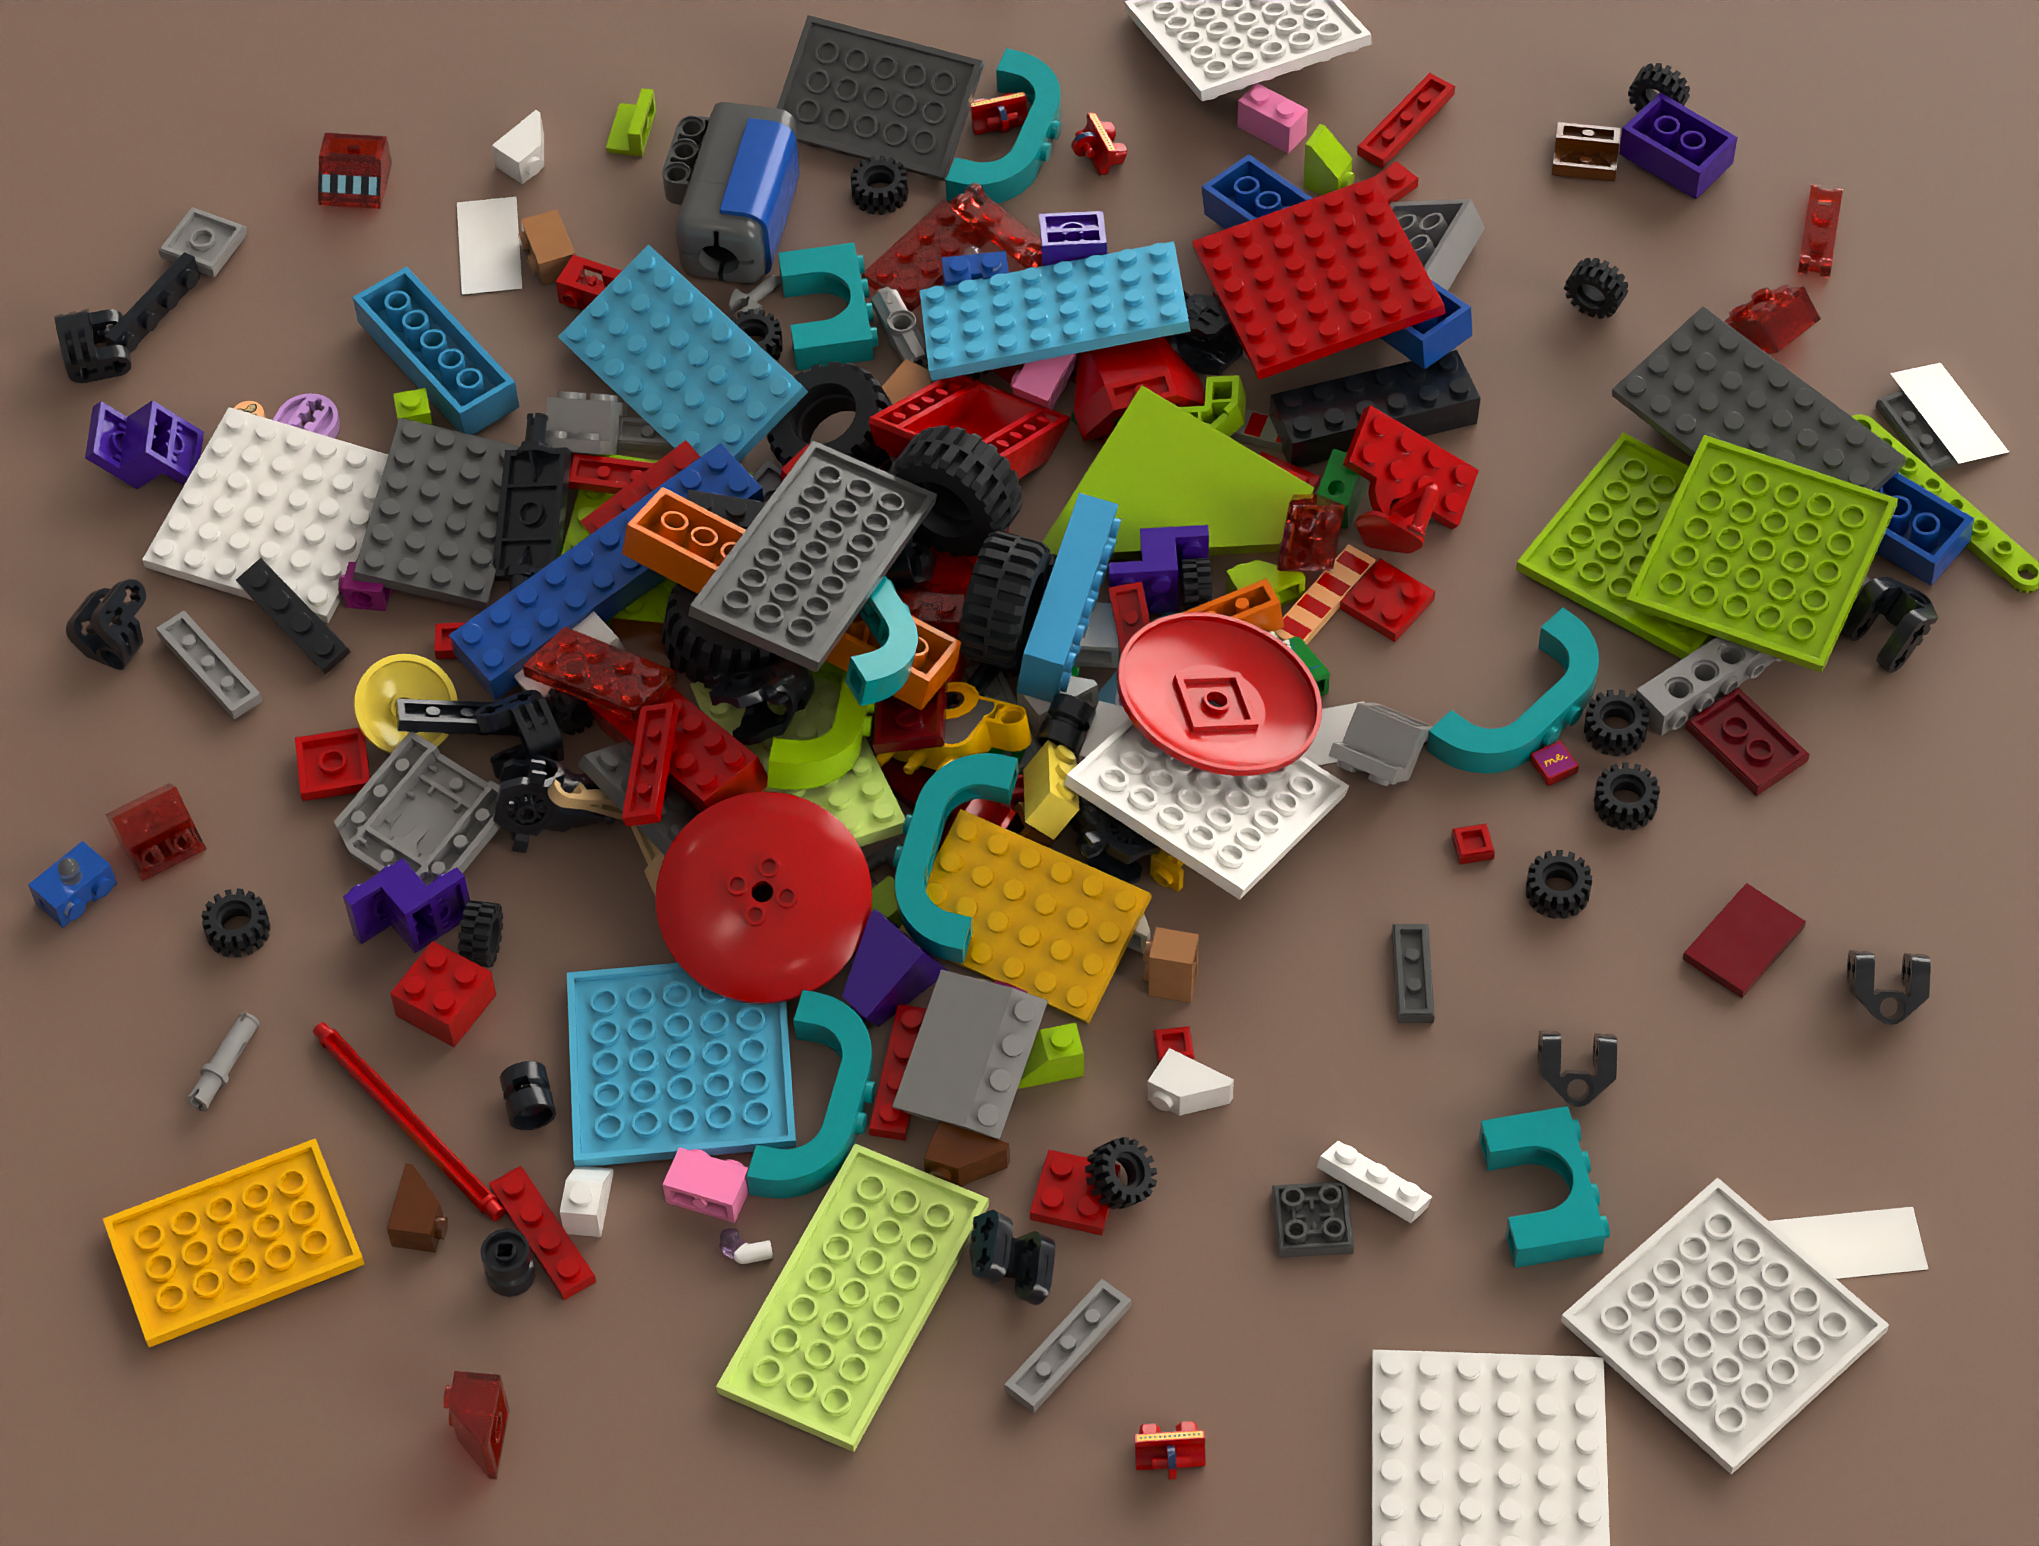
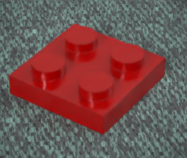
(1387, 600)
(332, 763)
(1066, 1198)

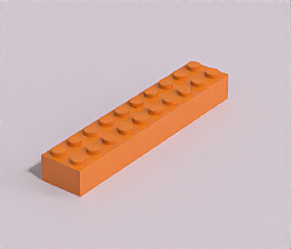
(692, 543)

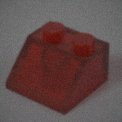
(935, 605)
(479, 1417)

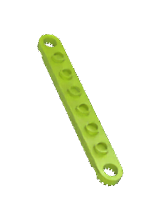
(1987, 539)

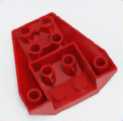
(1113, 375)

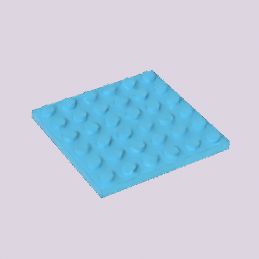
(673, 1068)

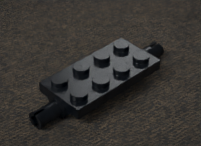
(531, 505)

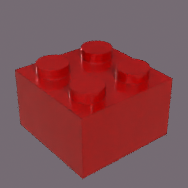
(443, 994)

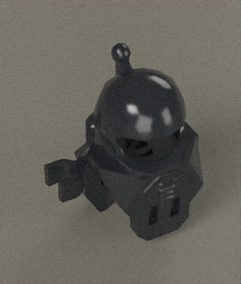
(1206, 323)
(777, 683)
(533, 808)
(1109, 843)

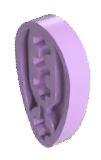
(299, 409)

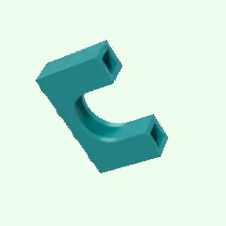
(834, 272)
(1550, 1141)

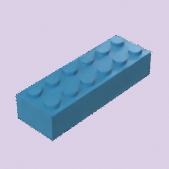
(436, 352)
(1069, 598)

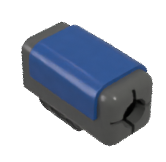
(733, 189)

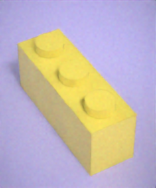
(1046, 798)

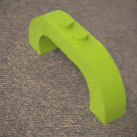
(830, 756)

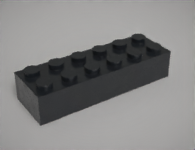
(1327, 413)

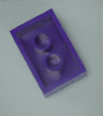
(1678, 145)

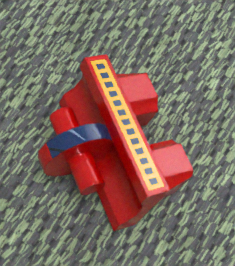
(998, 113)
(1097, 144)
(1170, 1449)

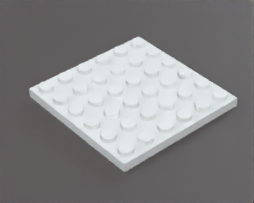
(1244, 42)
(275, 498)
(1208, 820)
(1724, 1325)
(1488, 1450)

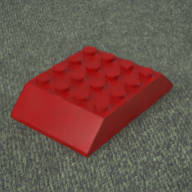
(1014, 425)

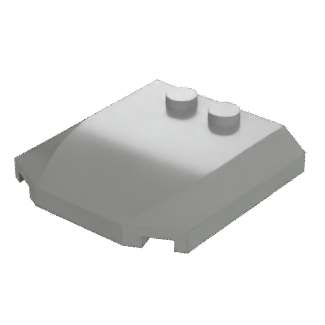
(420, 811)

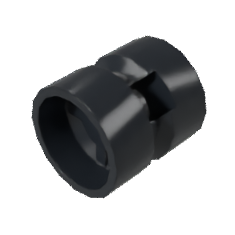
(1067, 722)
(527, 1095)
(508, 1262)

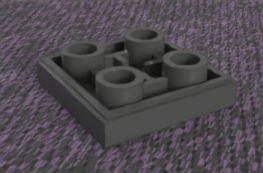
(1312, 1219)

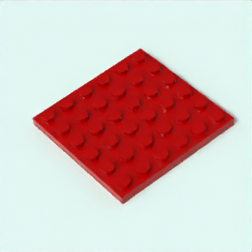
(1317, 278)

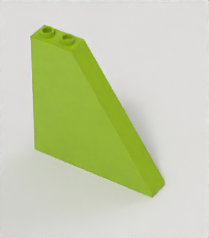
(1183, 472)

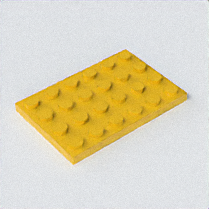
(1035, 914)
(232, 1242)

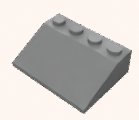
(1440, 234)
(970, 1054)

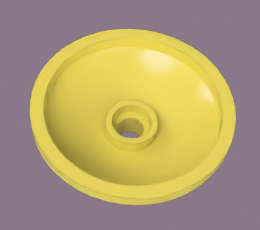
(393, 679)

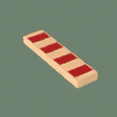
(1324, 595)

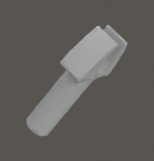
(751, 299)

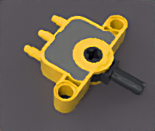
(972, 725)

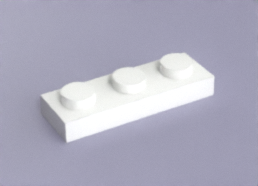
(1374, 1181)

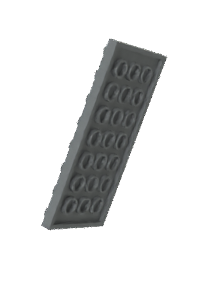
(1728, 388)
(813, 556)

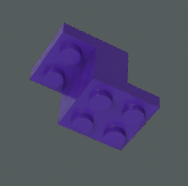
(1071, 236)
(143, 444)
(1161, 563)
(405, 902)

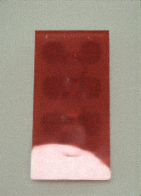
(917, 257)
(599, 673)

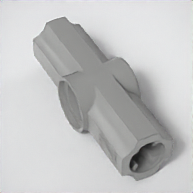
(900, 326)

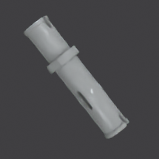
(216, 1072)

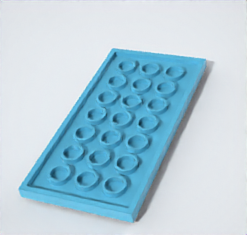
(1053, 311)
(681, 360)

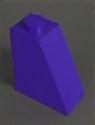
(887, 971)

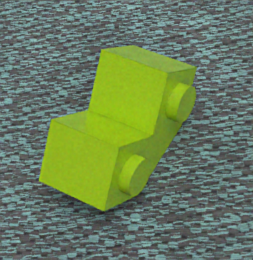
(1223, 404)

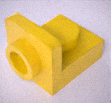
(1167, 870)

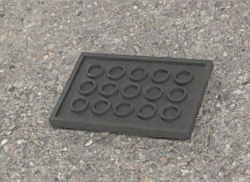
(879, 96)
(436, 515)

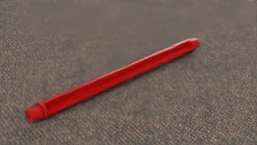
(410, 1123)

